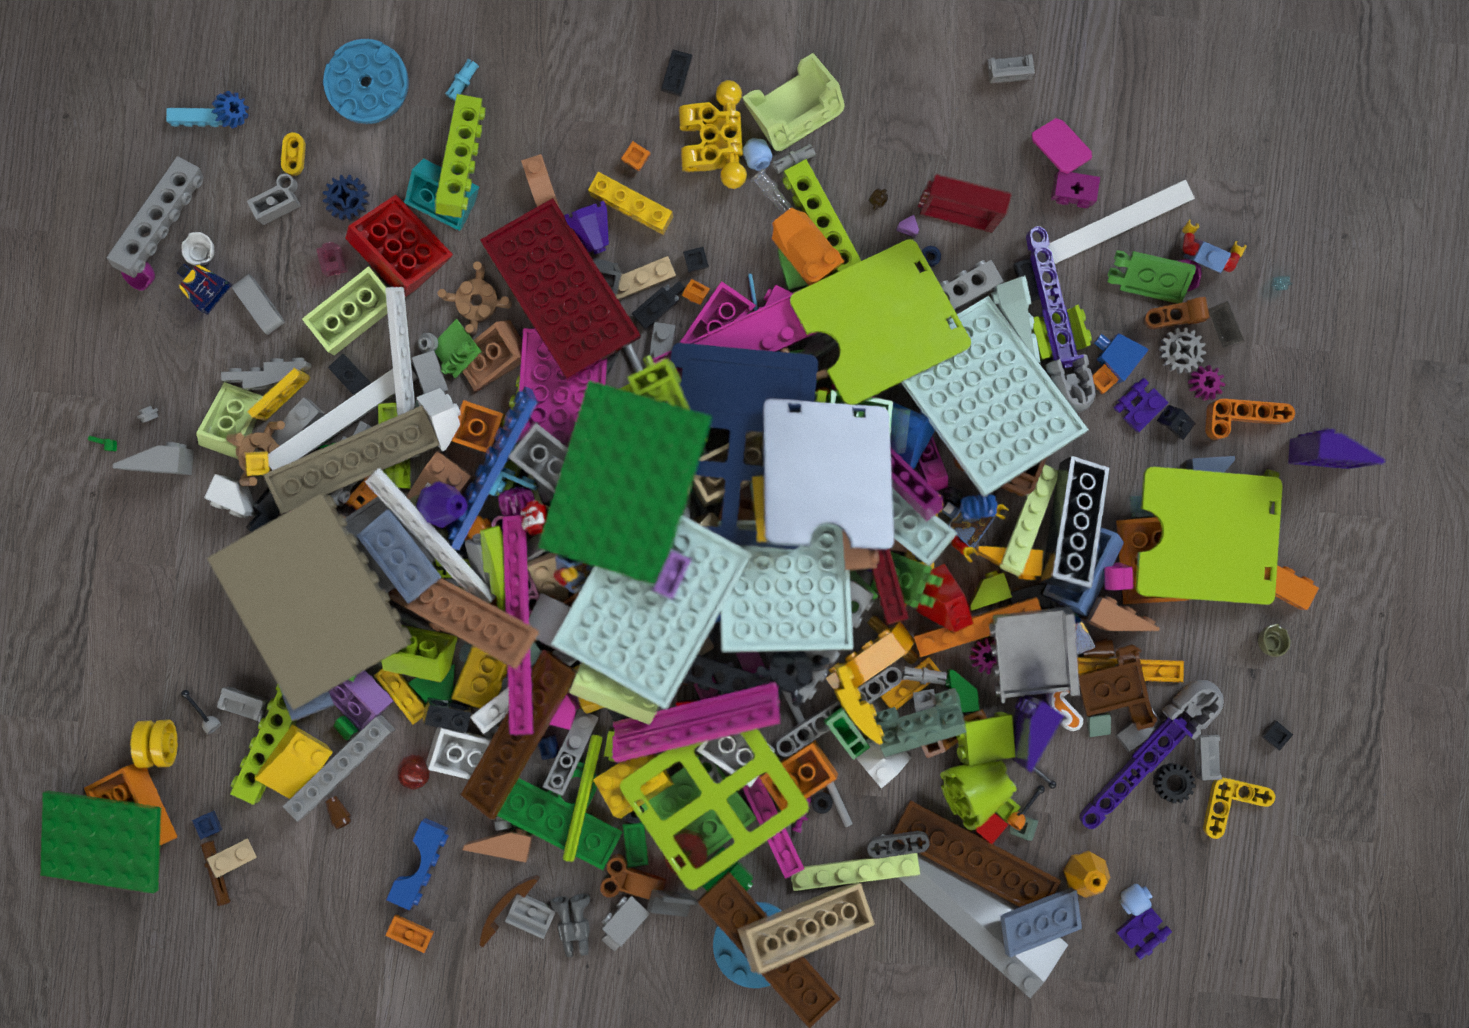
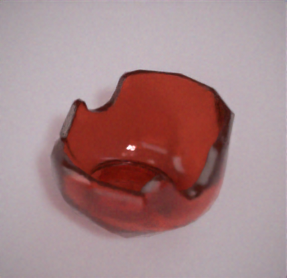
(413, 772)

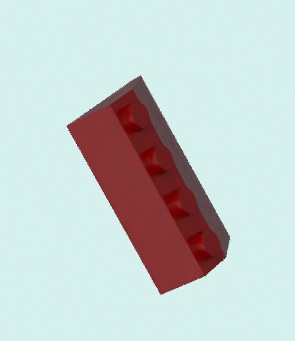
(398, 245)

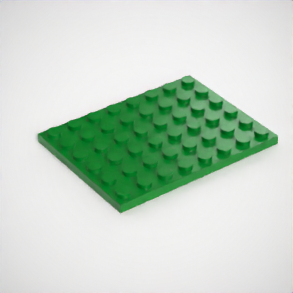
(625, 482)

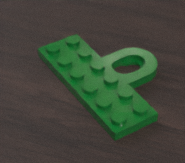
(550, 819)

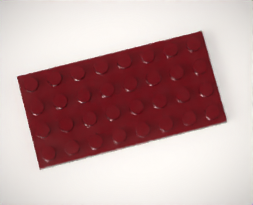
(560, 289)

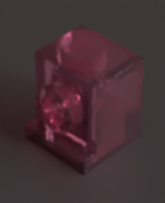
(325, 253)

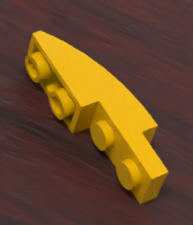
(858, 712)

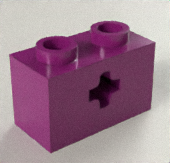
(1086, 186)

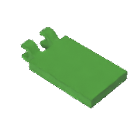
(1152, 276)
(912, 580)

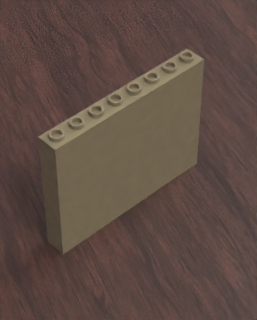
(310, 600)

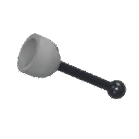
(209, 723)

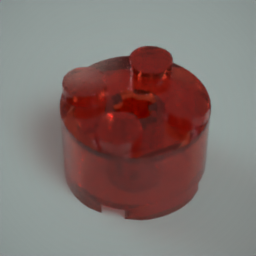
(691, 842)

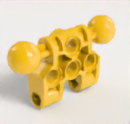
(692, 119)

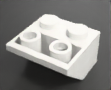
(229, 494)

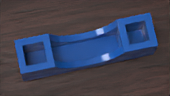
(428, 839)

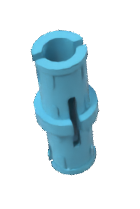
(462, 79)

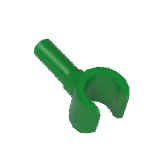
(109, 445)

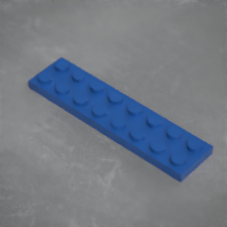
(495, 459)

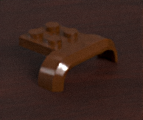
(1118, 687)

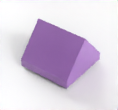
(908, 226)

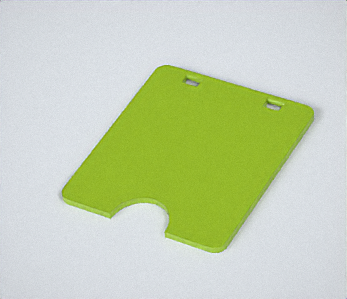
(883, 319)
(1212, 536)

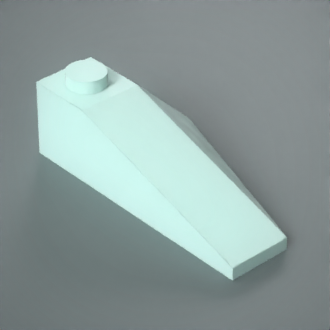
(1013, 302)

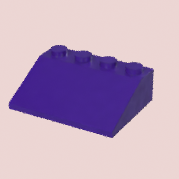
(1330, 450)
(1033, 729)

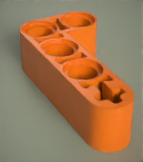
(1250, 415)

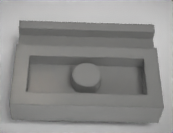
(530, 915)

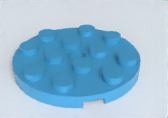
(360, 60)
(733, 961)

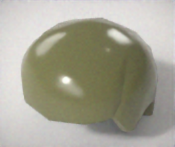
(1274, 640)

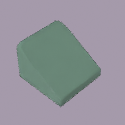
(1099, 724)
(1027, 831)

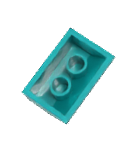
(423, 191)

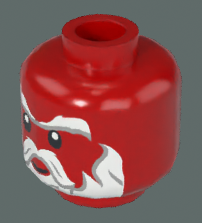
(534, 517)

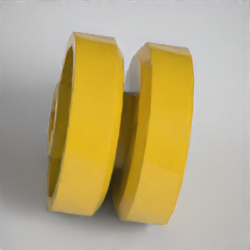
(154, 743)

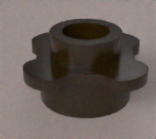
(878, 198)

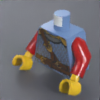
(1207, 254)
(968, 530)
(571, 573)

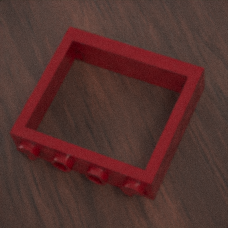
(964, 203)

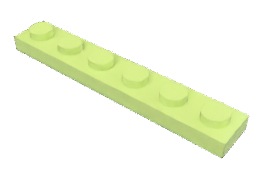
(1029, 522)
(855, 871)

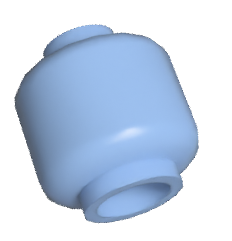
(757, 154)
(1136, 899)

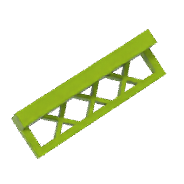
(398, 473)

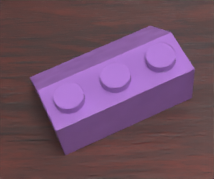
(360, 699)

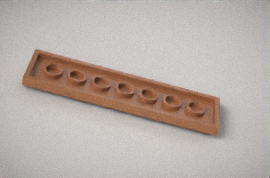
(472, 621)

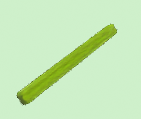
(582, 798)

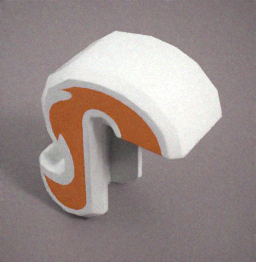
(1072, 719)

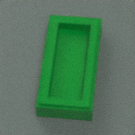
(635, 844)

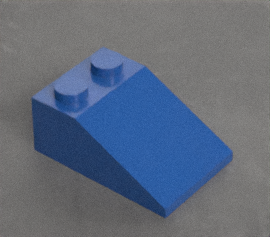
(918, 437)

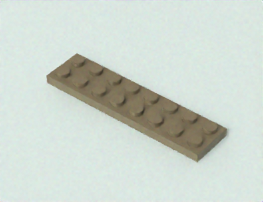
(352, 459)

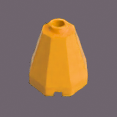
(1087, 874)

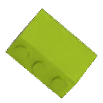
(426, 657)

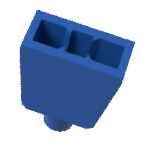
(1119, 354)

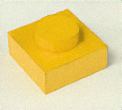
(257, 463)

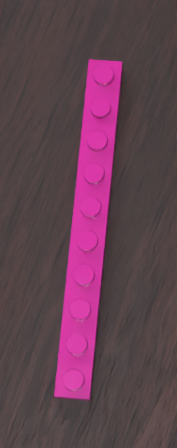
(517, 606)
(764, 810)

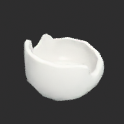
(197, 249)

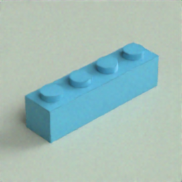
(192, 116)

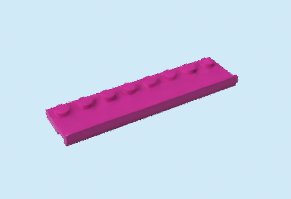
(764, 329)
(697, 722)

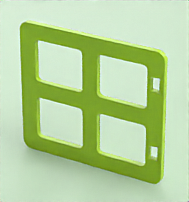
(714, 797)

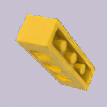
(630, 203)

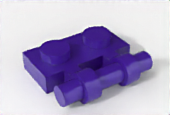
(1145, 410)
(1139, 927)

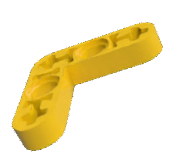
(1231, 793)

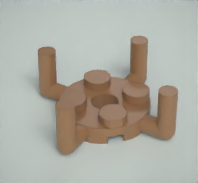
(467, 291)
(249, 443)

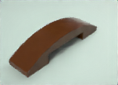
(490, 926)

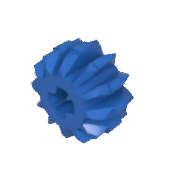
(224, 103)
(978, 507)

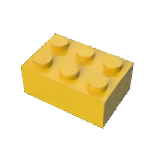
(610, 781)

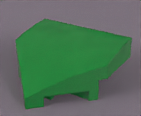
(434, 689)

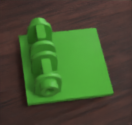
(456, 349)

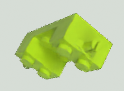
(659, 382)

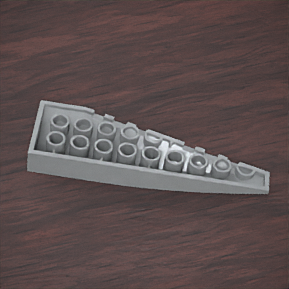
(976, 917)

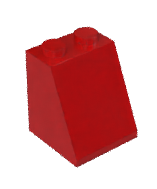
(950, 603)

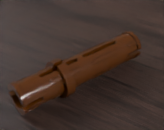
(218, 883)

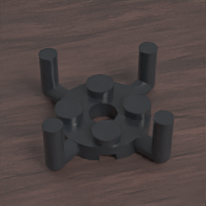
(794, 683)

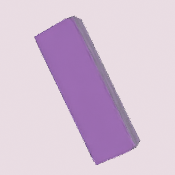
(672, 574)

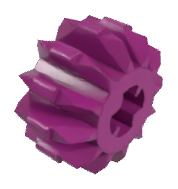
(1211, 389)
(514, 499)
(979, 656)

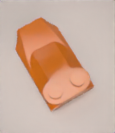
(805, 246)

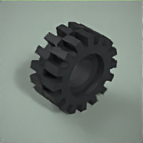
(1186, 786)

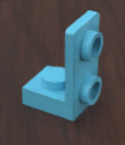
(499, 484)

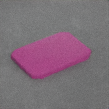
(1061, 146)

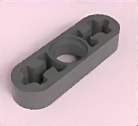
(902, 836)

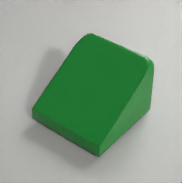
(345, 727)

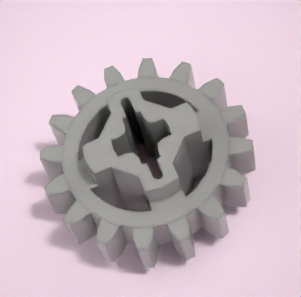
(1176, 344)

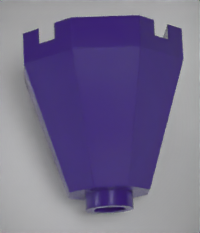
(591, 226)
(441, 504)

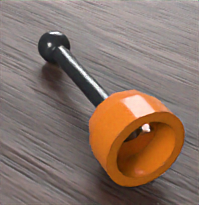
(1018, 819)

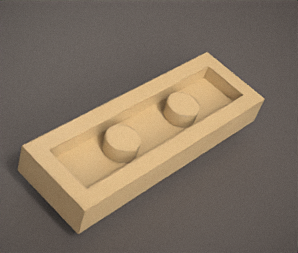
(645, 277)

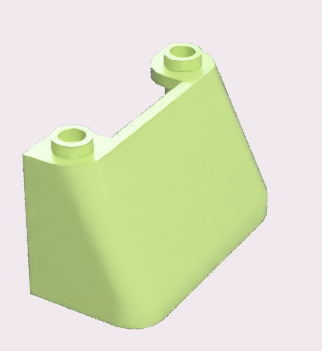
(797, 105)

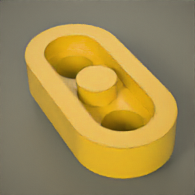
(293, 155)

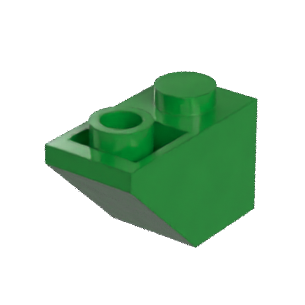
(966, 692)

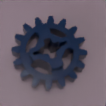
(337, 198)

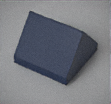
(548, 747)

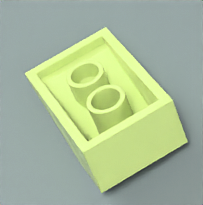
(227, 416)

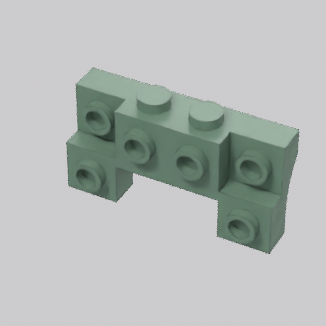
(923, 726)

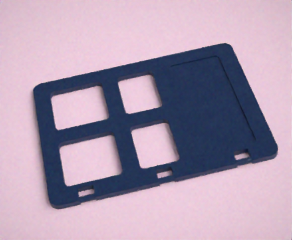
(732, 389)

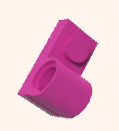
(1118, 577)

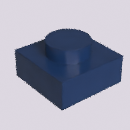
(207, 825)

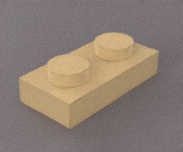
(231, 858)

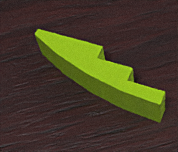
(493, 562)

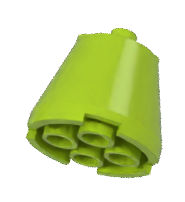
(976, 791)

